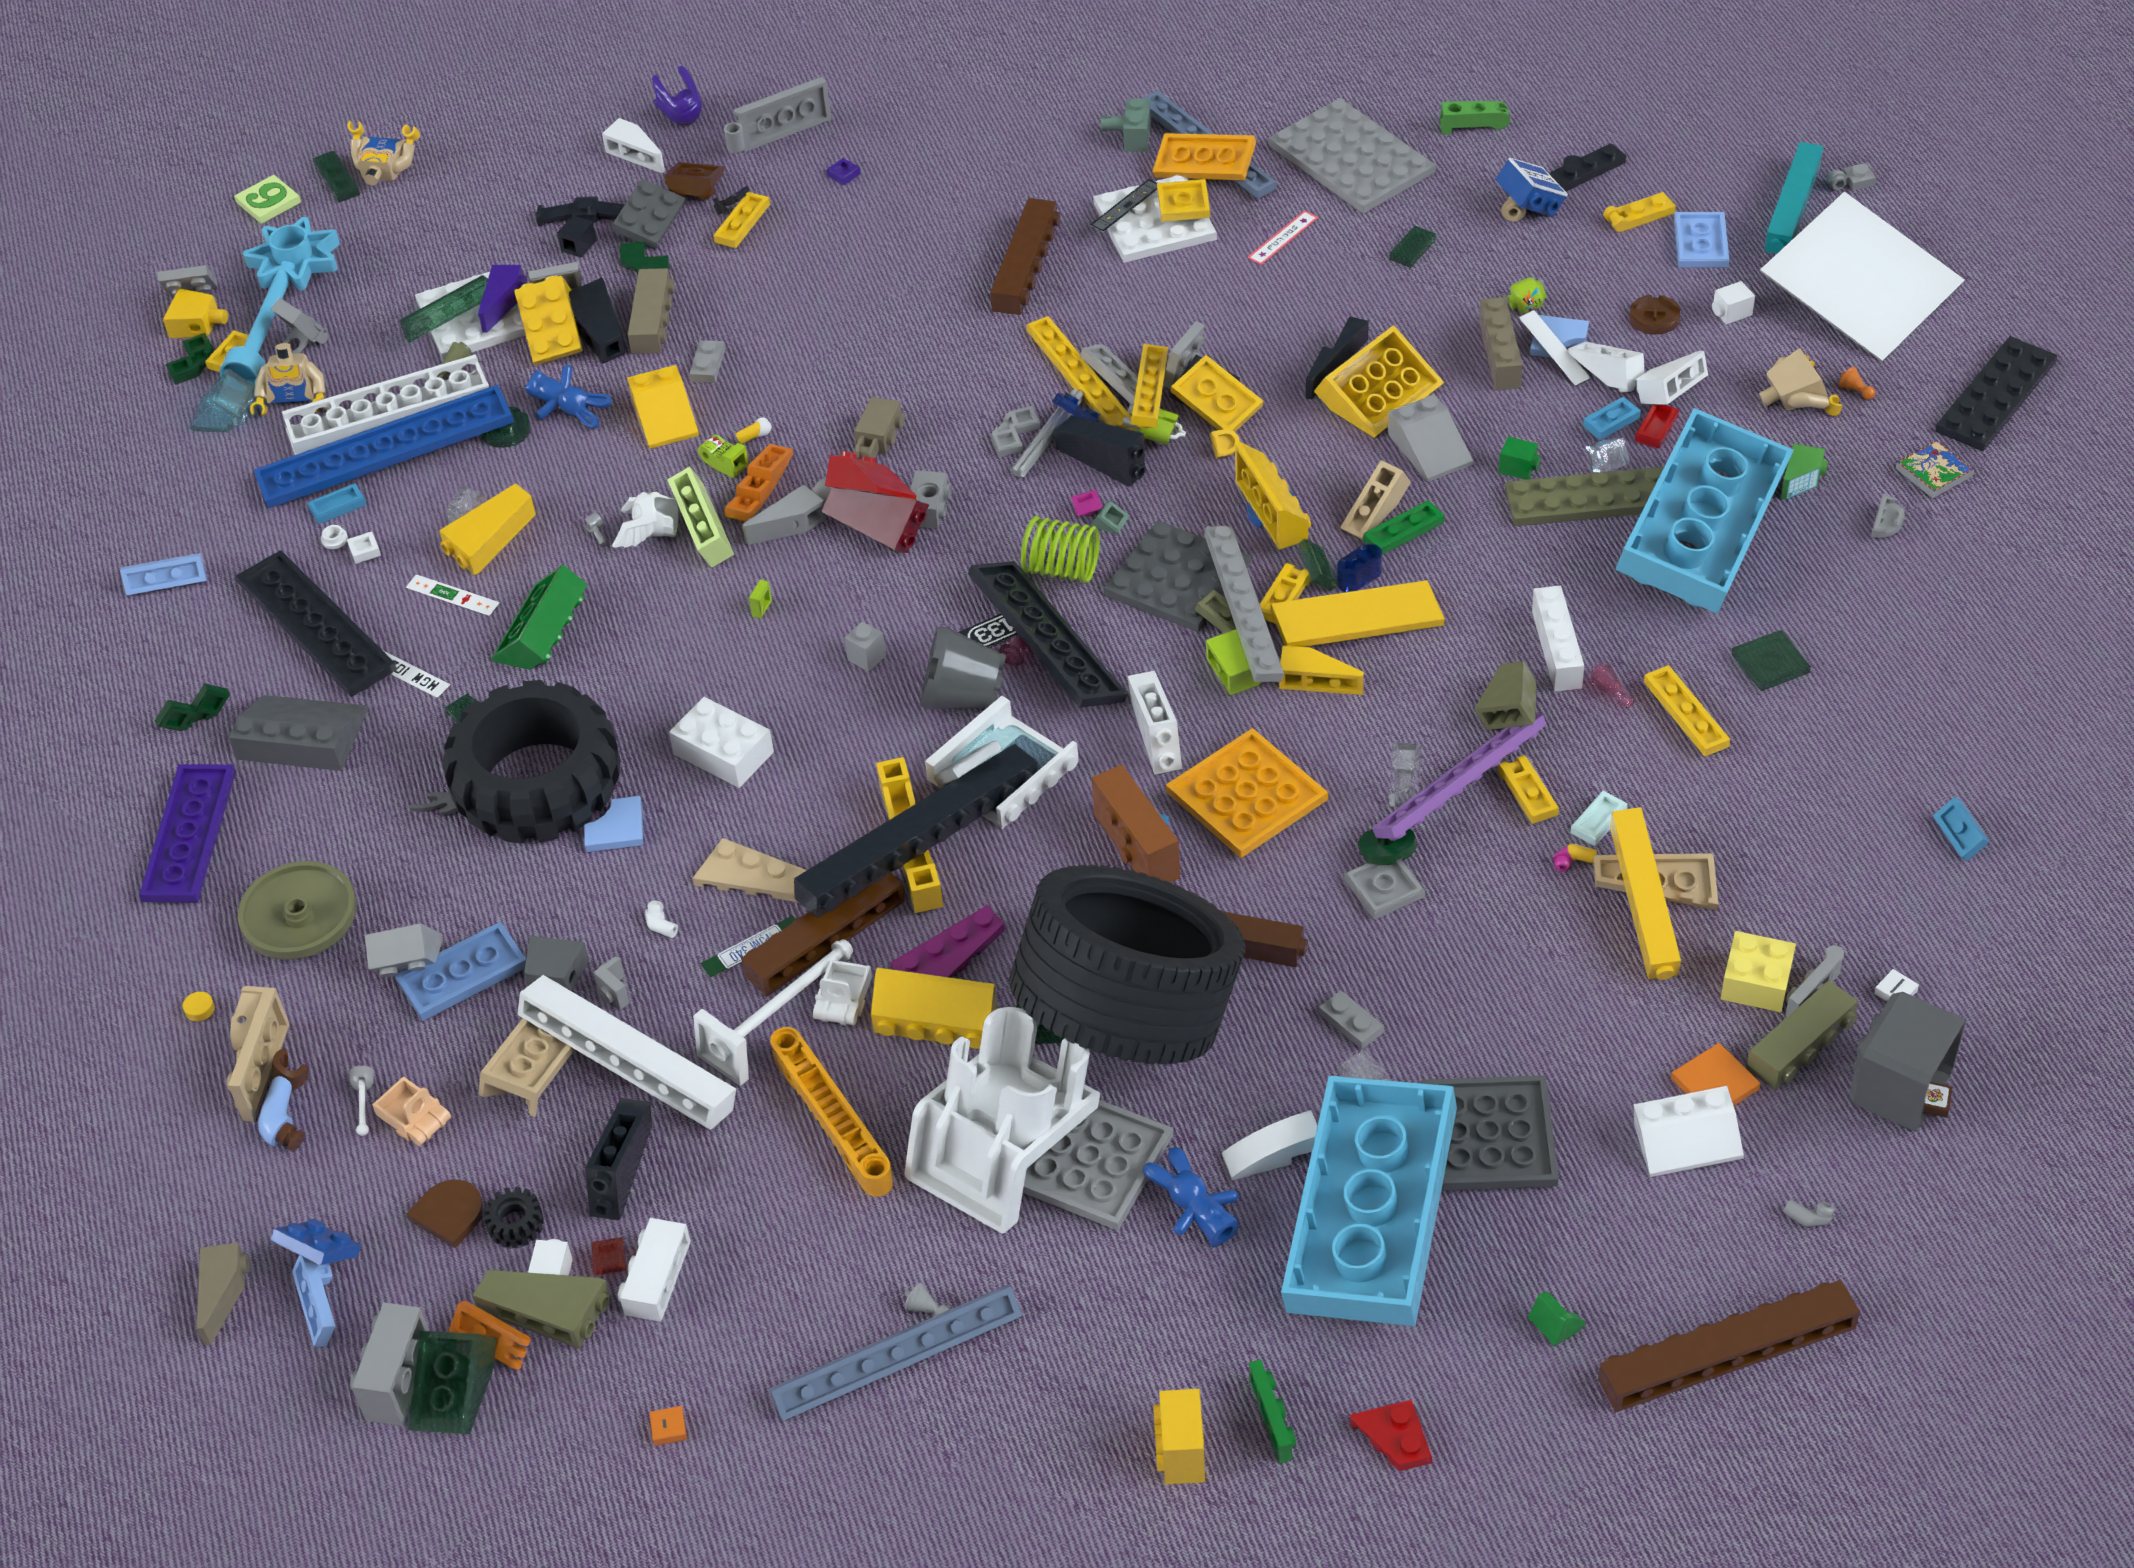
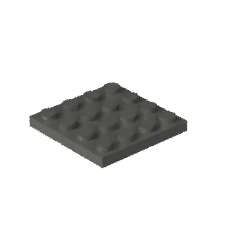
(1168, 576)
(1500, 1134)

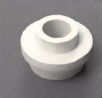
(333, 537)

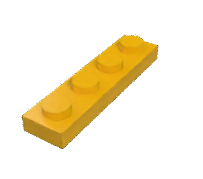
(1686, 710)

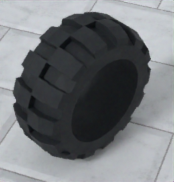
(542, 803)

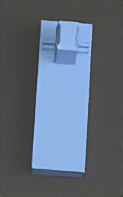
(163, 574)
(309, 1282)

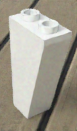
(1155, 722)

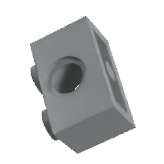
(933, 490)

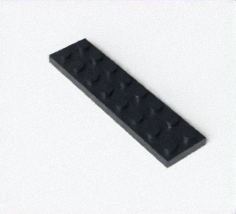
(316, 623)
(1047, 634)

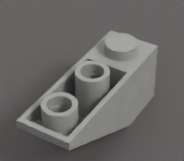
(787, 517)

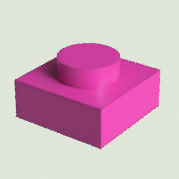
(1086, 503)

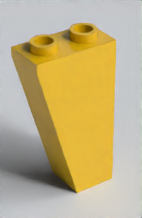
(487, 528)

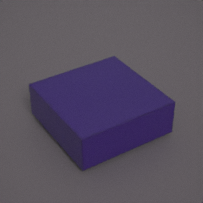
(843, 171)

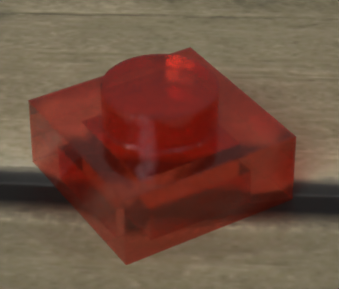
(608, 1256)

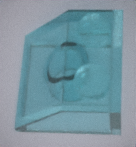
(223, 404)

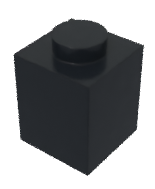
(577, 236)

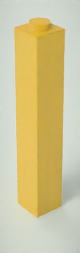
(1645, 894)

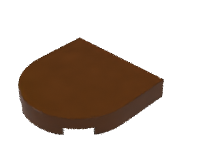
(448, 1210)

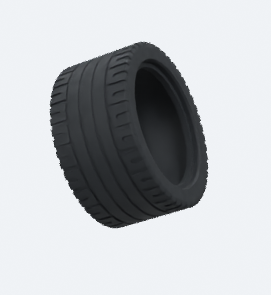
(1126, 964)

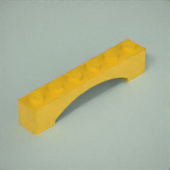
(921, 871)

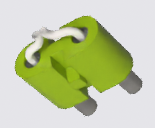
(1164, 430)

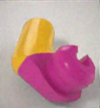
(1570, 853)

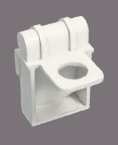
(842, 992)

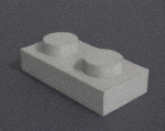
(707, 361)
(1351, 1019)

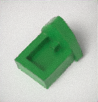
(1554, 1319)

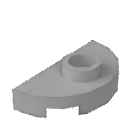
(1888, 518)

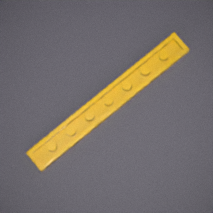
(1077, 371)

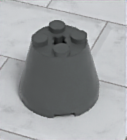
(960, 673)

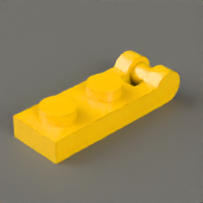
(1639, 212)
(1286, 587)
(1528, 789)

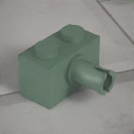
(1134, 124)

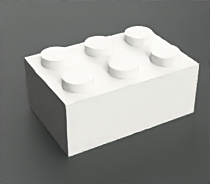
(721, 742)

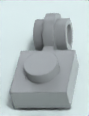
(1855, 176)

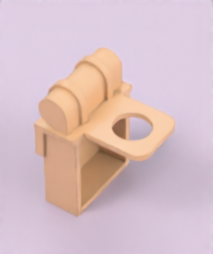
(411, 1111)

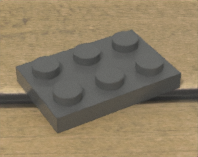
(648, 214)

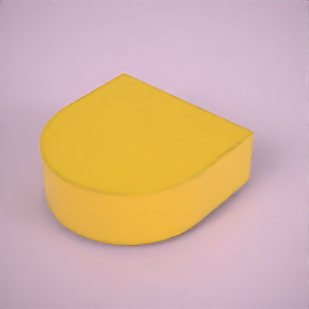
(1224, 442)

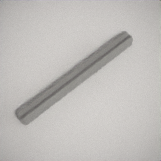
(1042, 439)

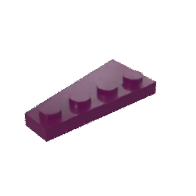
(953, 947)

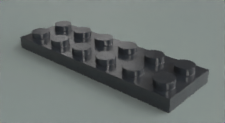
(1996, 393)

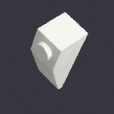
(632, 144)
(1611, 365)
(1671, 379)

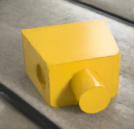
(192, 314)

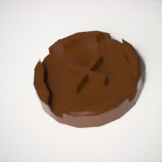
(1654, 314)

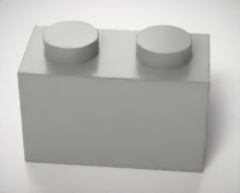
(402, 949)

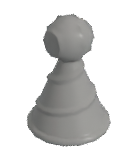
(920, 1300)

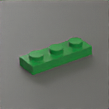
(1405, 527)
(1272, 1411)

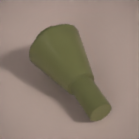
(456, 351)

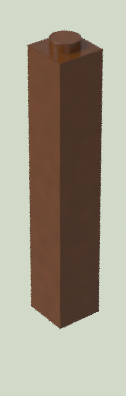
(1271, 940)

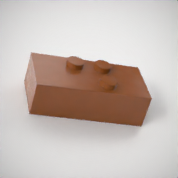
(1135, 825)

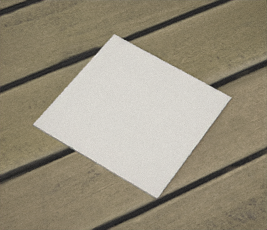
(1862, 276)

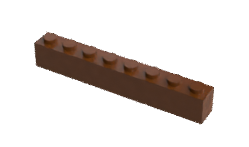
(1727, 1345)

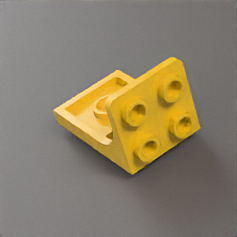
(548, 319)

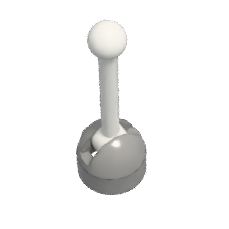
(361, 1080)

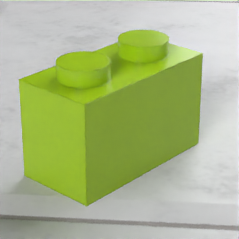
(1230, 662)

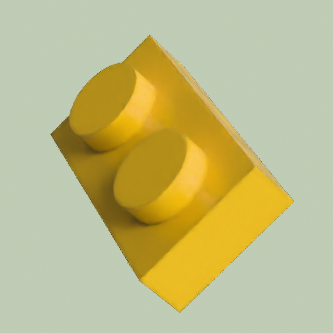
(217, 357)

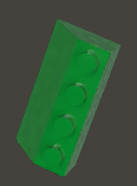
(541, 620)

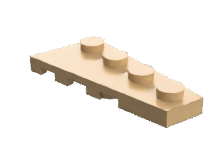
(749, 870)
(1683, 877)

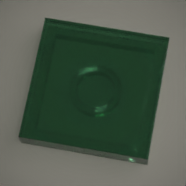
(1771, 660)

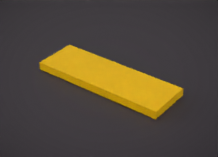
(1357, 614)

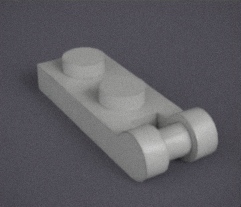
(1816, 978)

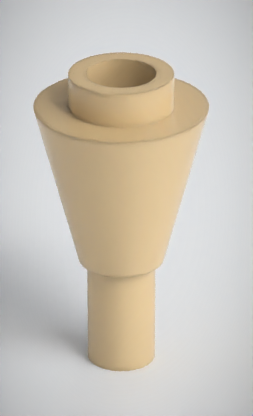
(1512, 211)

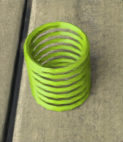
(1040, 543)

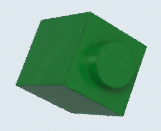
(1519, 458)

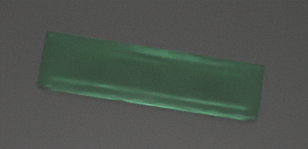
(443, 309)

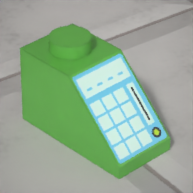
(1803, 470)

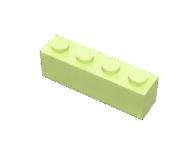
(700, 517)

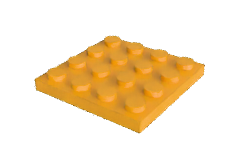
(1246, 792)

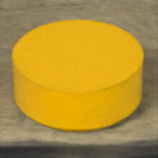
(198, 1006)

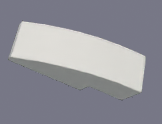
(1271, 1146)

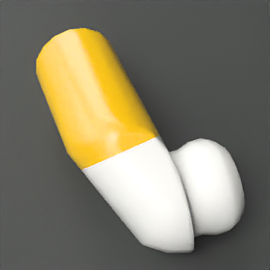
(759, 428)

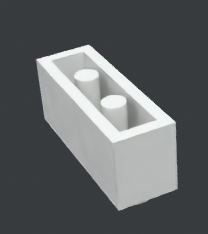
(654, 1269)

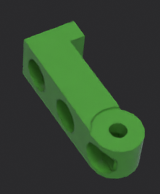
(1473, 114)

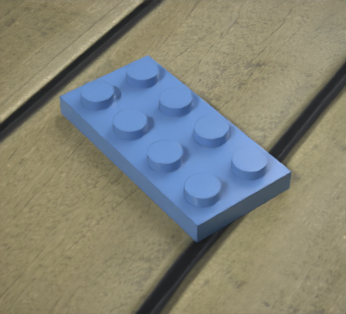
(462, 971)

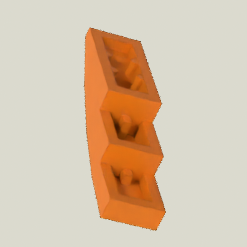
(759, 483)

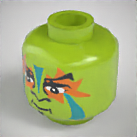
(1526, 295)

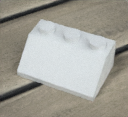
(1688, 1131)

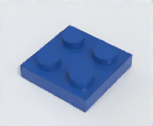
(316, 1242)

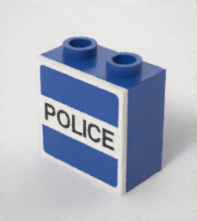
(1531, 187)

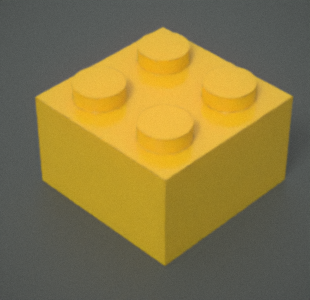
(1179, 1436)

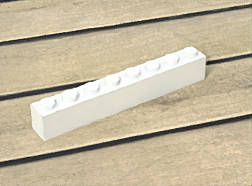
(627, 1052)

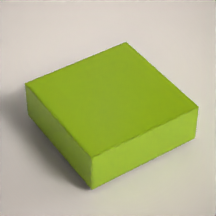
(760, 599)

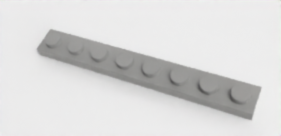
(1243, 604)

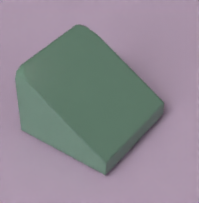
(1110, 518)

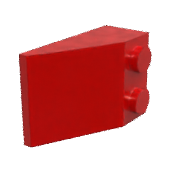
(864, 476)

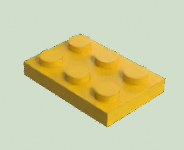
(1216, 395)

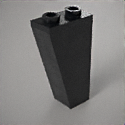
(597, 320)
(1104, 448)
(617, 1158)

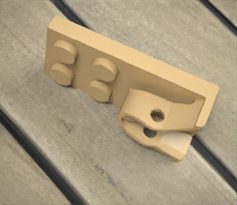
(255, 1045)
(524, 1064)

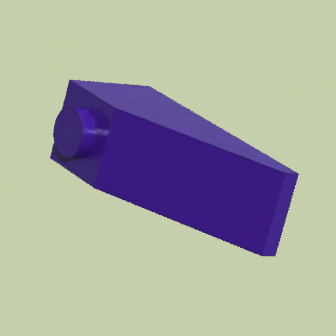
(500, 294)

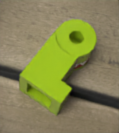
(722, 455)

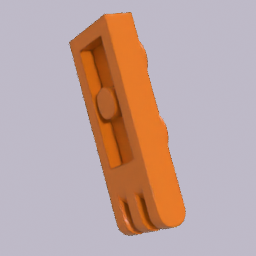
(474, 1320)

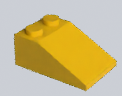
(662, 406)

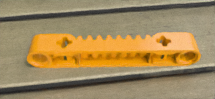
(832, 1111)

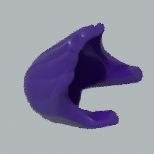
(683, 107)

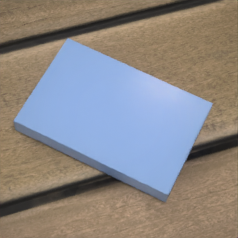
(1701, 239)

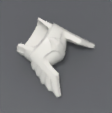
(652, 517)

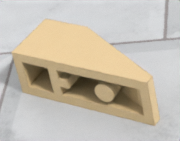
(1376, 499)

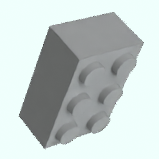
(389, 1364)

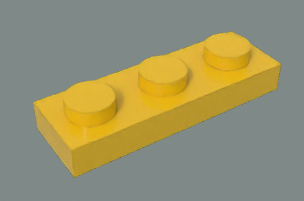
(741, 220)

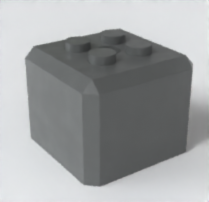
(1902, 1055)

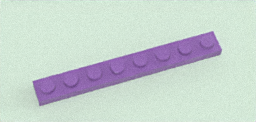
(1453, 781)

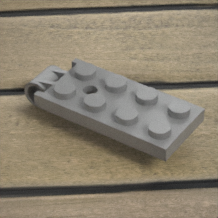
(784, 114)

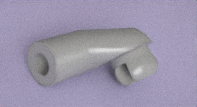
(1810, 1217)

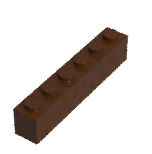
(1024, 256)
(811, 938)

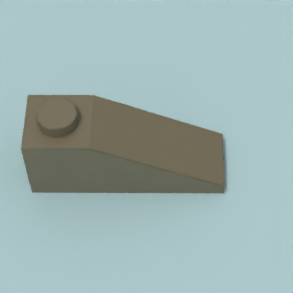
(219, 1286)

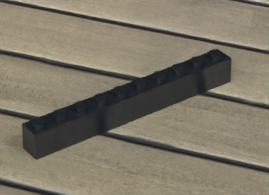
(913, 831)

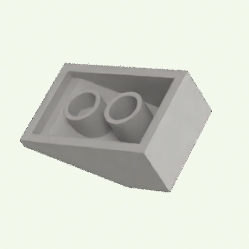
(1428, 438)

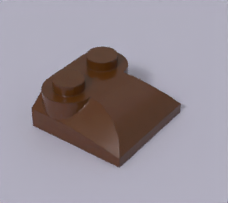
(693, 179)

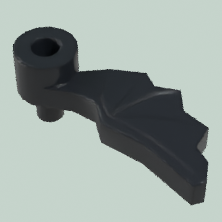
(732, 199)

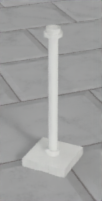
(727, 1048)

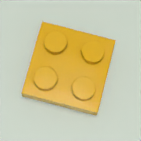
(1183, 200)

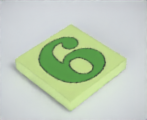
(267, 199)

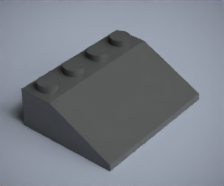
(297, 732)

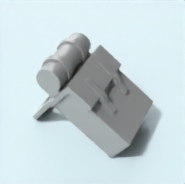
(303, 326)

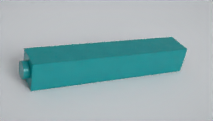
(1794, 197)

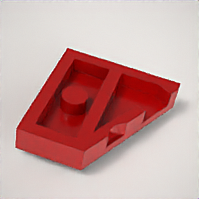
(1395, 1433)

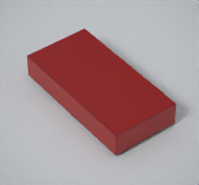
(1656, 425)

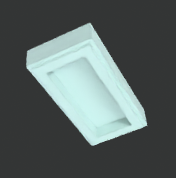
(1596, 818)

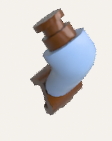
(274, 1122)

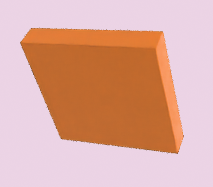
(1716, 1069)

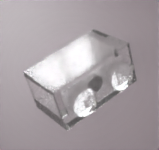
(1404, 773)

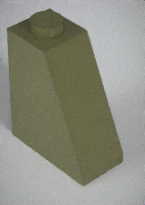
(1508, 698)

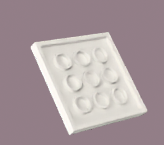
(1143, 233)
(467, 326)

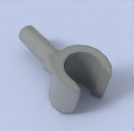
(593, 523)

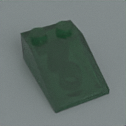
(450, 1381)

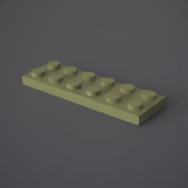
(1580, 496)

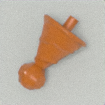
(1852, 381)

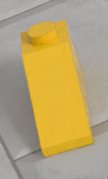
(1317, 672)

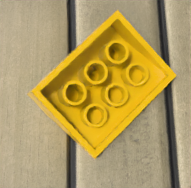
(1377, 381)

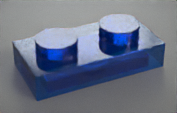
(1069, 403)

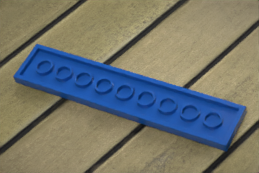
(383, 446)

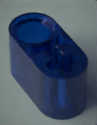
(1359, 567)

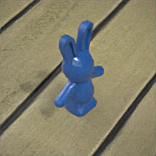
(571, 399)
(1190, 1193)

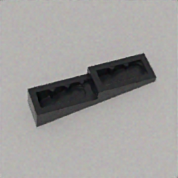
(1348, 343)

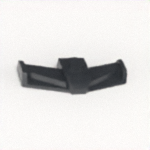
(582, 207)

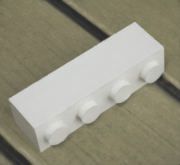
(1557, 638)

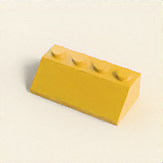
(1270, 497)
(930, 1006)

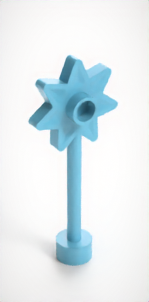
(286, 257)

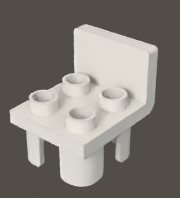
(996, 1118)

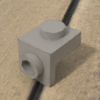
(609, 983)

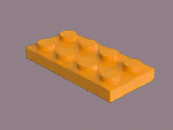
(1204, 156)

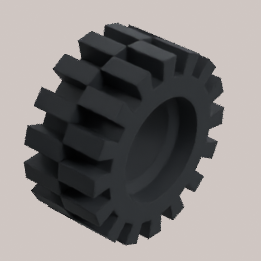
(517, 1231)

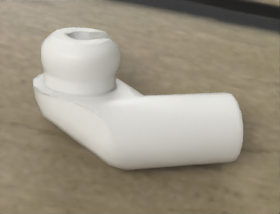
(656, 920)

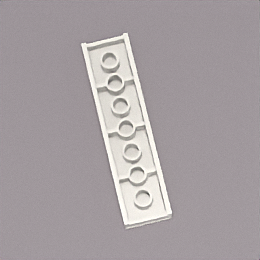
(387, 407)

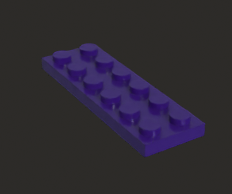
(187, 833)

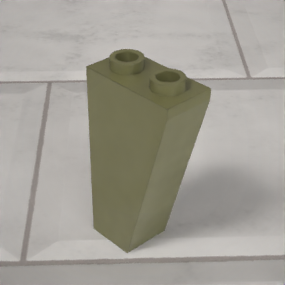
(544, 1303)

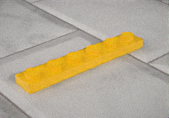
(1149, 386)

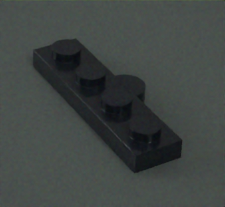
(1579, 170)

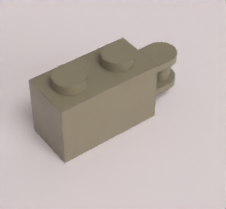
(878, 427)

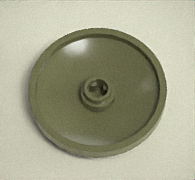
(297, 910)

